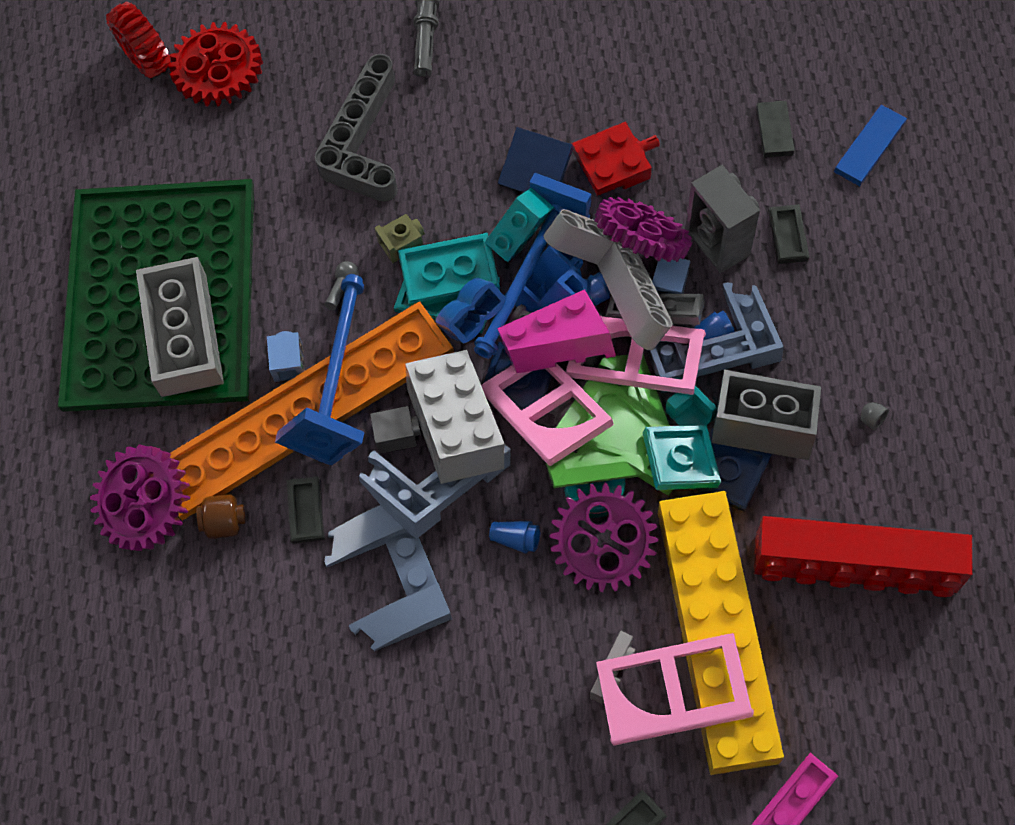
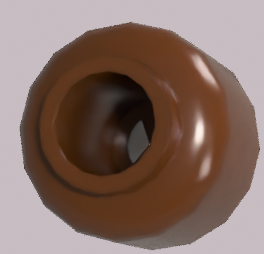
(220, 516)

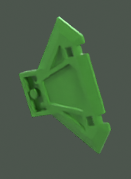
(621, 448)

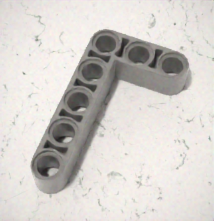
(622, 271)

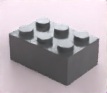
(722, 218)
(767, 415)

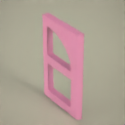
(631, 376)
(549, 443)
(632, 724)

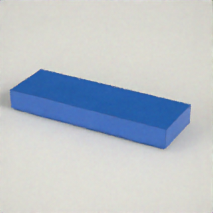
(870, 145)

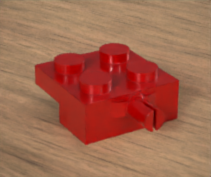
(614, 158)

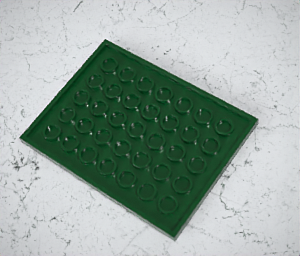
(143, 228)

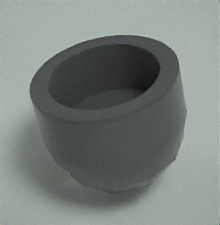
(872, 412)

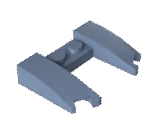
(753, 342)
(418, 505)
(424, 603)

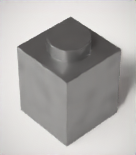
(394, 429)

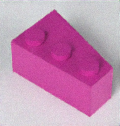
(557, 334)

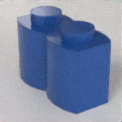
(466, 315)

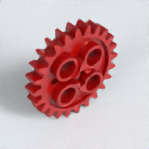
(215, 64)

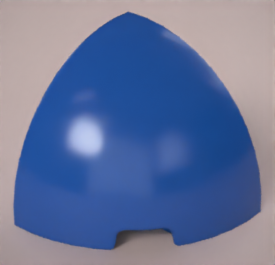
(552, 279)

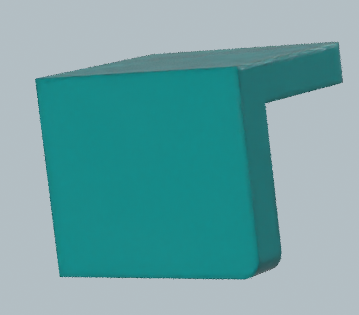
(691, 409)

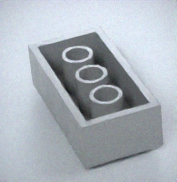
(179, 327)
(454, 416)

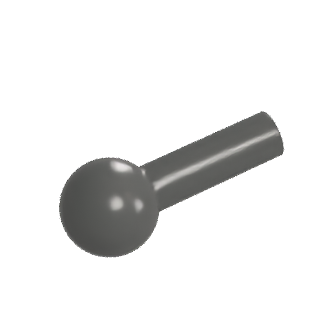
(342, 270)

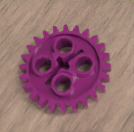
(643, 229)
(140, 498)
(587, 562)

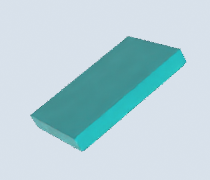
(442, 268)

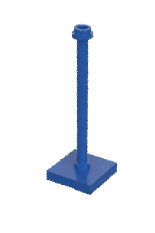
(560, 197)
(316, 432)

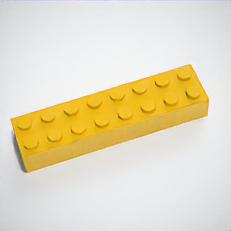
(714, 603)

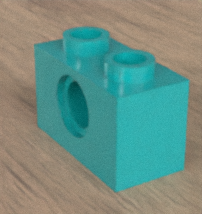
(519, 224)

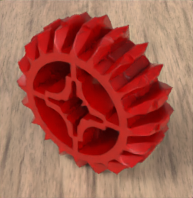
(138, 39)

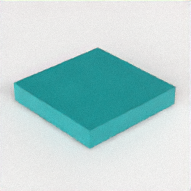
(681, 457)

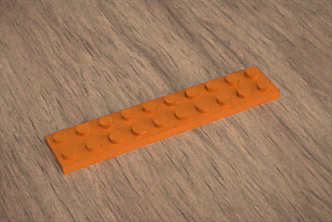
(246, 440)

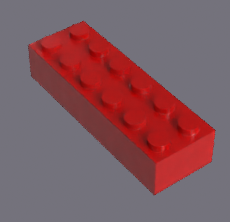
(862, 555)

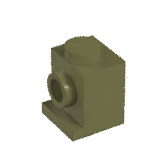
(399, 235)

